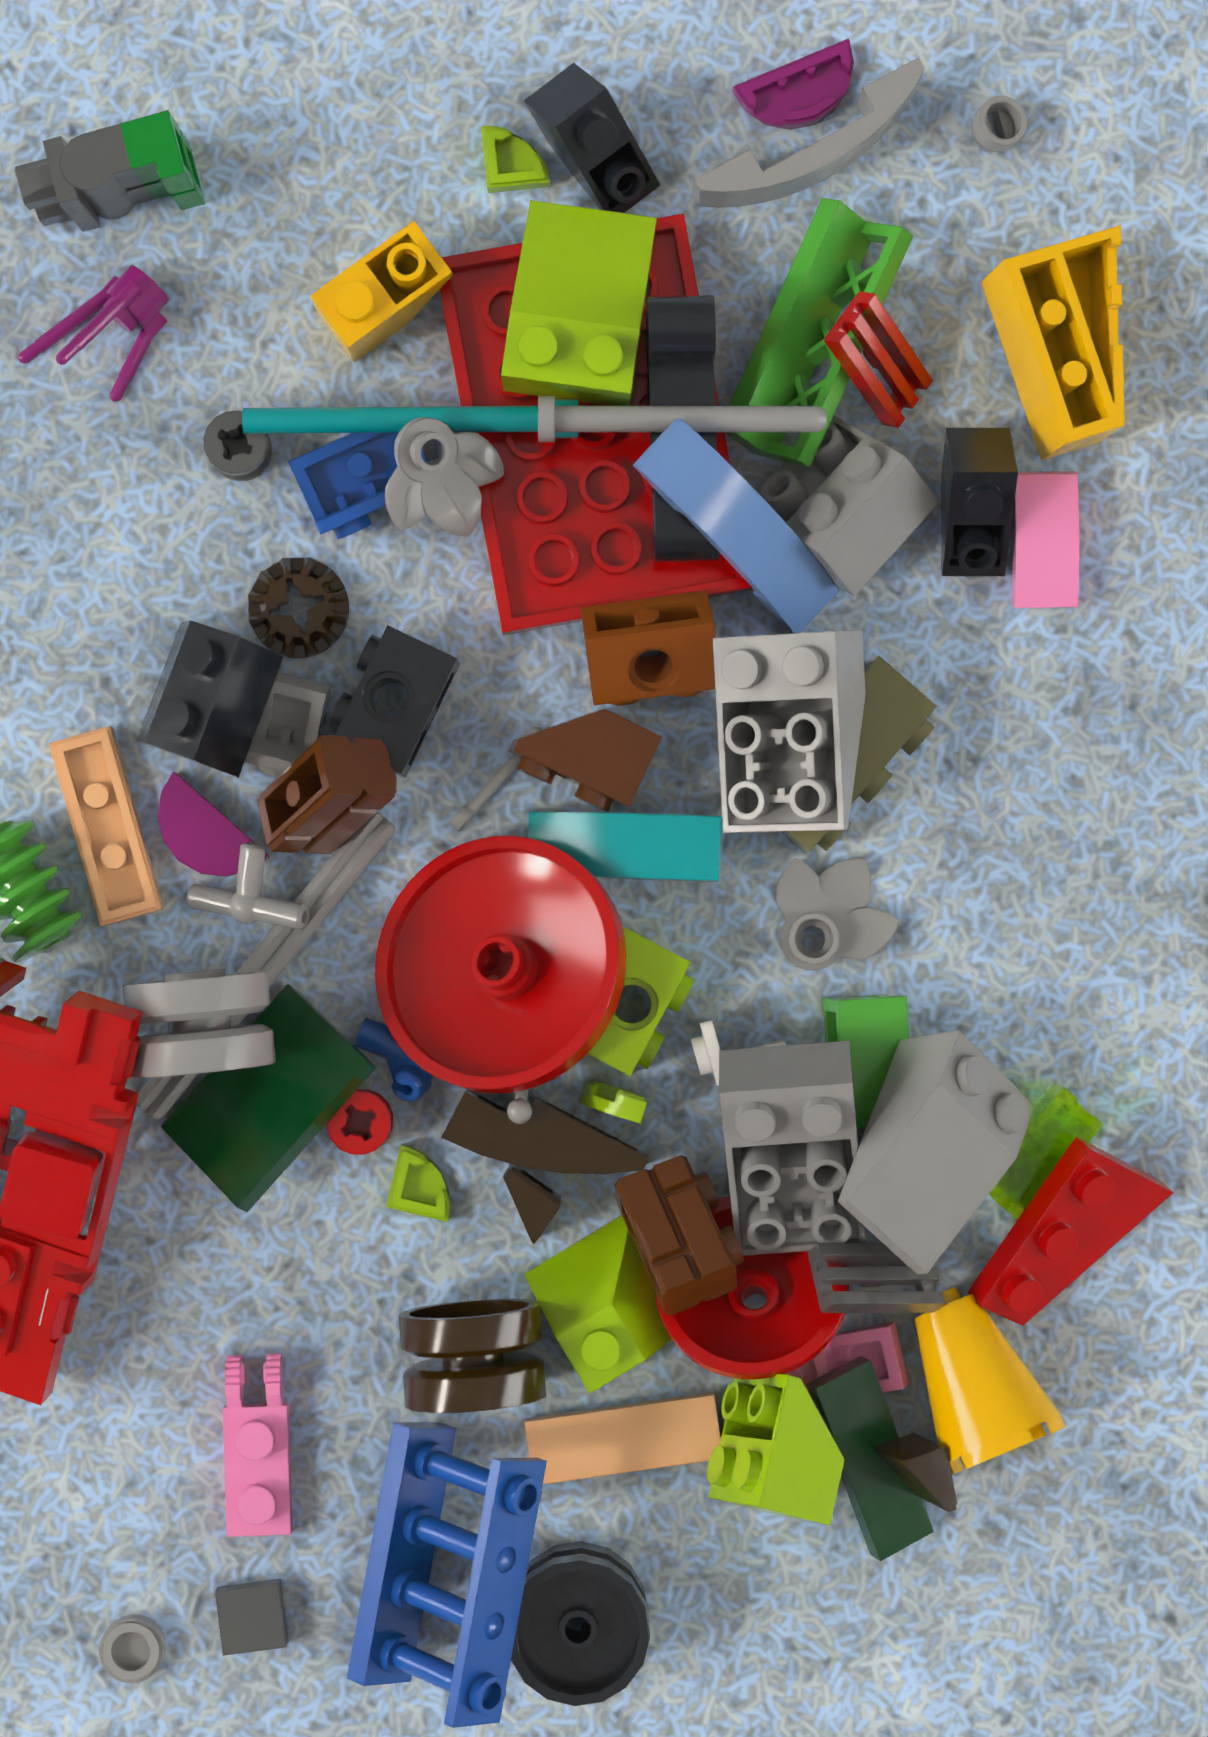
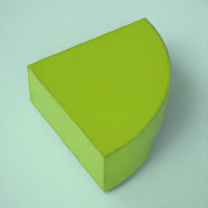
(511, 162)
(614, 1100)
(418, 1186)

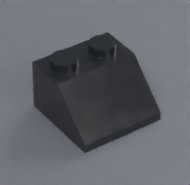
(210, 697)

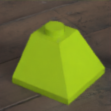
(600, 1304)

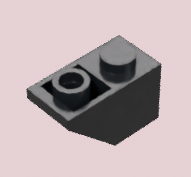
(592, 139)
(977, 501)

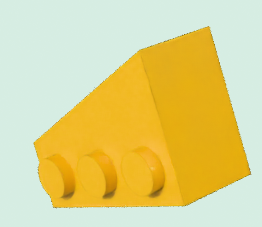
(1062, 338)

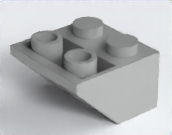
(850, 503)

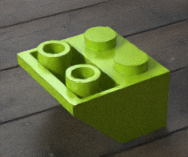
(775, 1451)

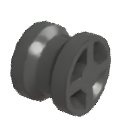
(247, 454)

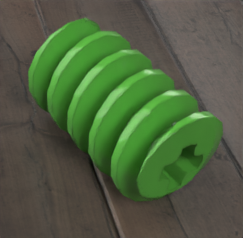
(27, 897)

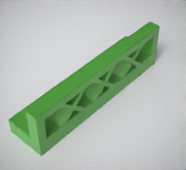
(818, 286)

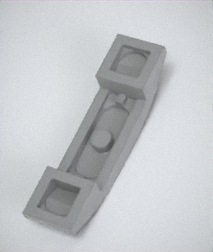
(744, 183)

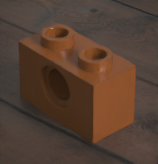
(622, 631)

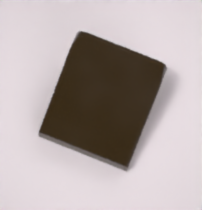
(533, 1200)
(922, 1467)

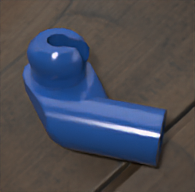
(408, 1077)

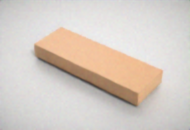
(106, 826)
(625, 1437)

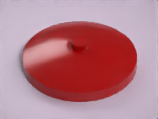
(500, 964)

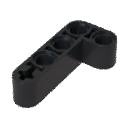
(680, 374)

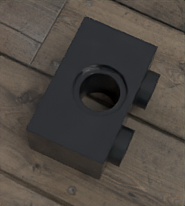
(404, 661)

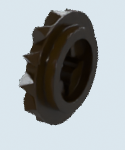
(325, 620)

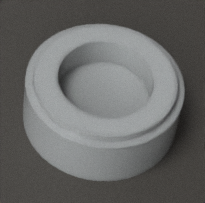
(132, 1648)

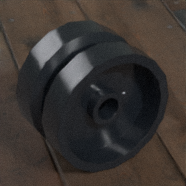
(598, 1658)

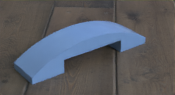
(738, 524)

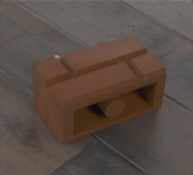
(327, 794)
(678, 1234)

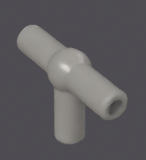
(246, 902)

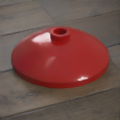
(760, 1341)

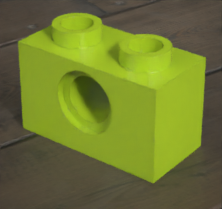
(667, 985)

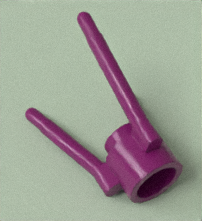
(128, 301)

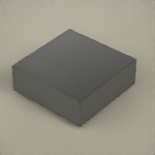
(251, 1617)

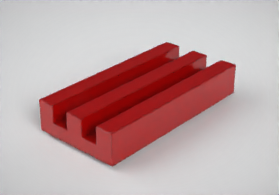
(884, 350)

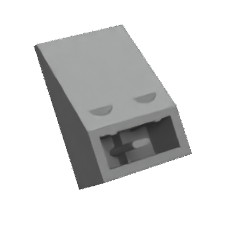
(788, 729)
(789, 1145)

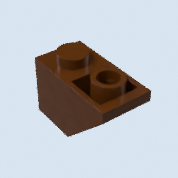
(593, 751)

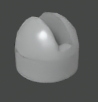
(1009, 124)

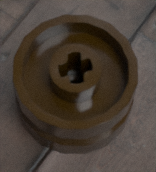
(472, 1355)

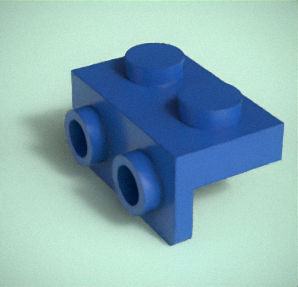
(346, 480)

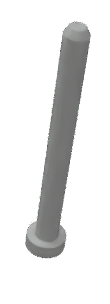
(658, 418)

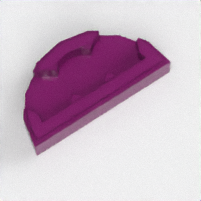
(801, 90)
(198, 830)

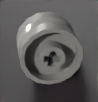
(200, 1023)

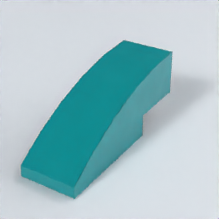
(635, 843)

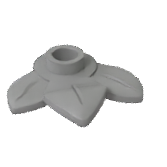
(447, 483)
(835, 905)

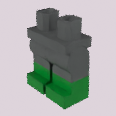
(111, 172)

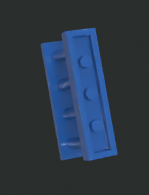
(401, 1563)

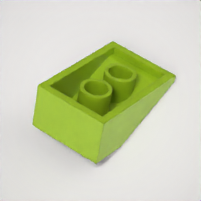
(578, 304)

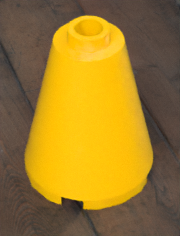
(978, 1385)

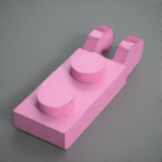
(257, 1453)

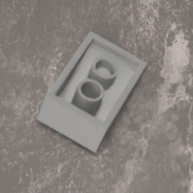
(934, 1146)

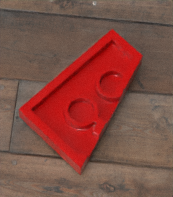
(1065, 1229)

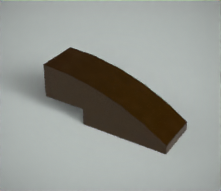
(546, 1142)

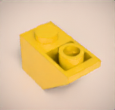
(381, 291)

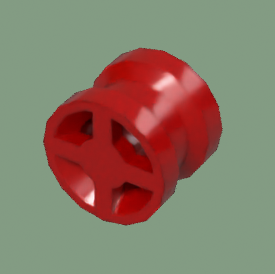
(369, 1115)

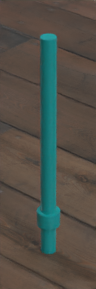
(393, 419)

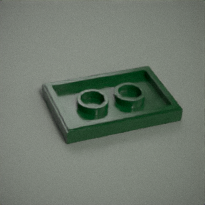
(256, 1120)

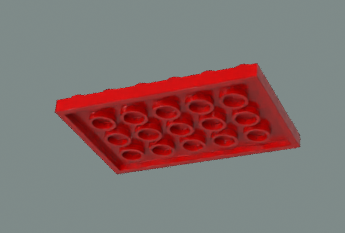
(570, 513)

